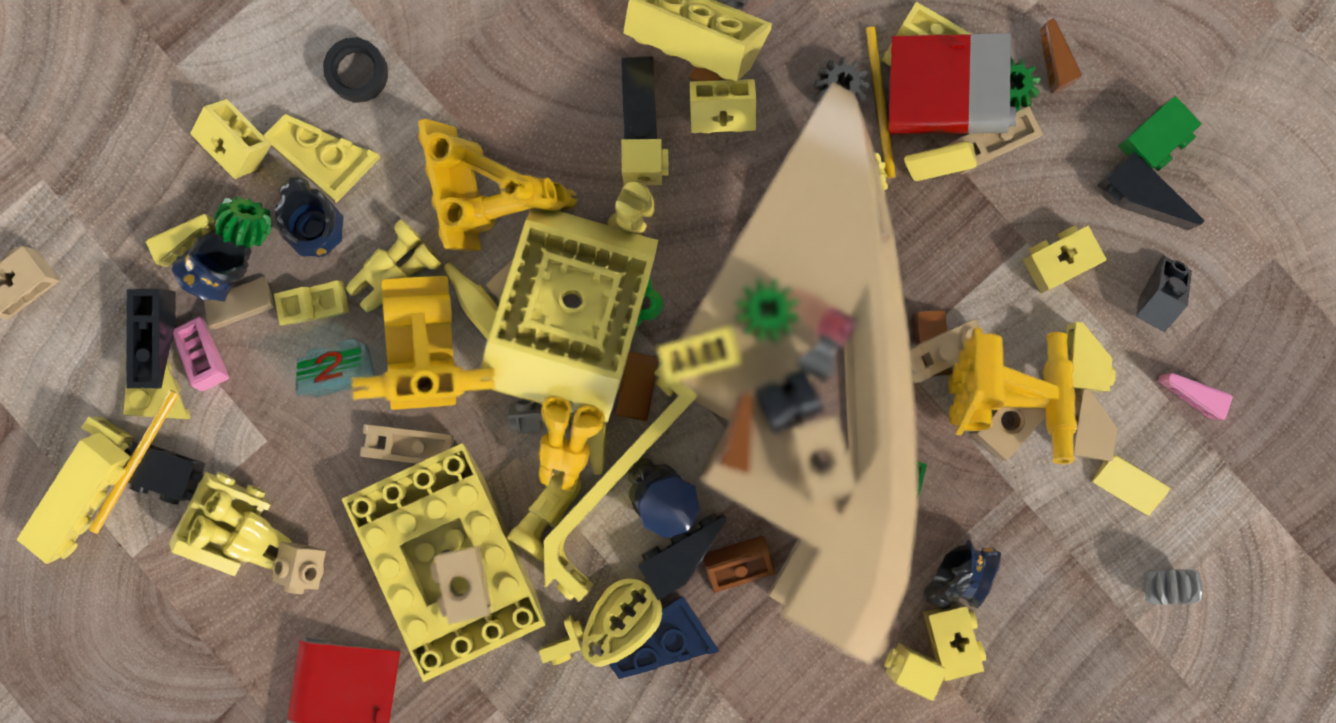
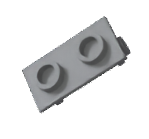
(526, 416)

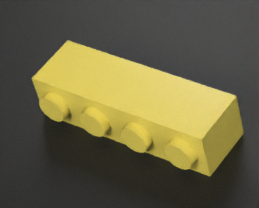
(74, 498)

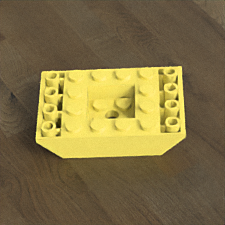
(561, 351)
(419, 516)

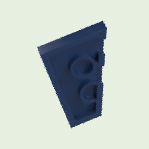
(675, 640)

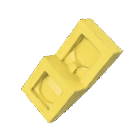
(311, 303)

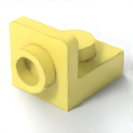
(111, 431)

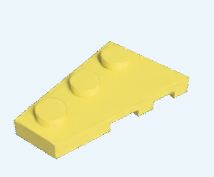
(322, 158)

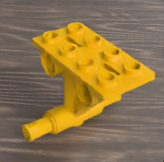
(455, 192)
(420, 348)
(985, 385)

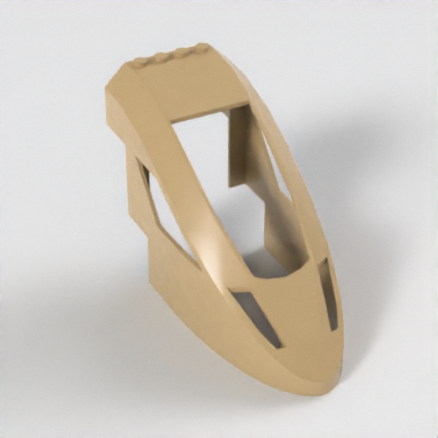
(834, 244)

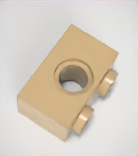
(1005, 442)
(837, 477)
(468, 564)

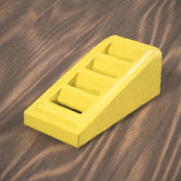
(179, 239)
(668, 362)
(597, 447)

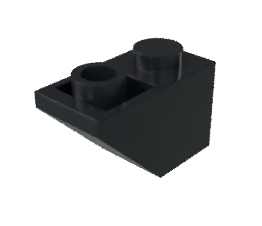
(1165, 294)

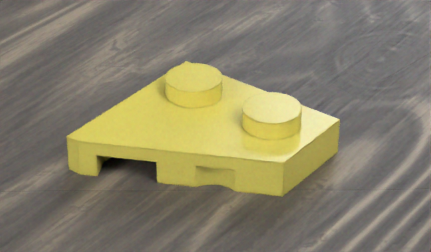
(149, 400)

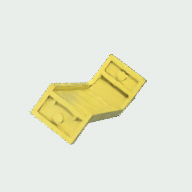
(556, 564)

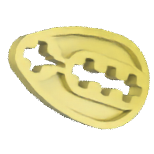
(610, 607)

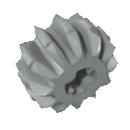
(1173, 586)

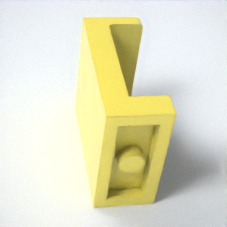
(243, 500)

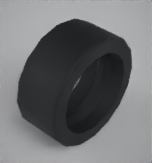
(338, 53)

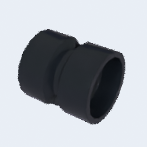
(788, 400)

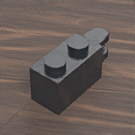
(166, 473)

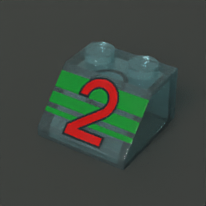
(332, 370)

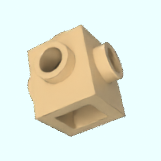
(298, 567)

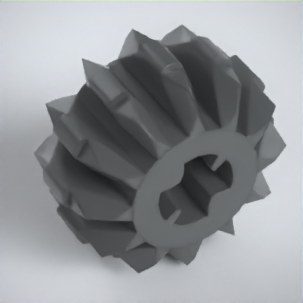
(844, 74)

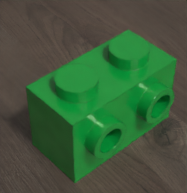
(1161, 133)

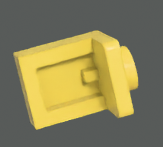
(560, 650)

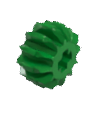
(1025, 89)
(242, 222)
(769, 323)

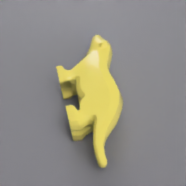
(473, 300)

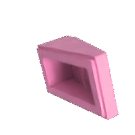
(209, 372)
(1203, 398)

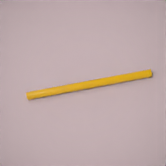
(880, 102)
(134, 461)

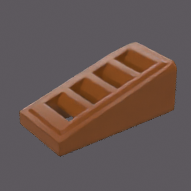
(1059, 60)
(737, 445)

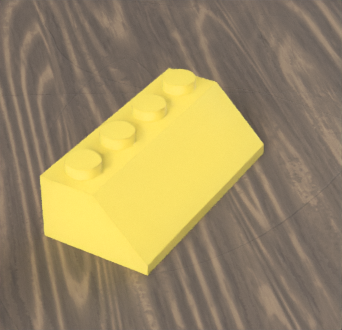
(700, 32)

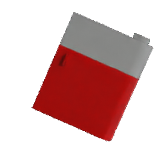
(950, 84)
(342, 683)

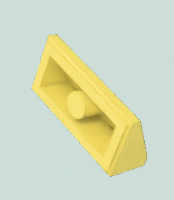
(941, 161)
(1130, 485)

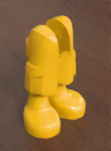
(563, 453)

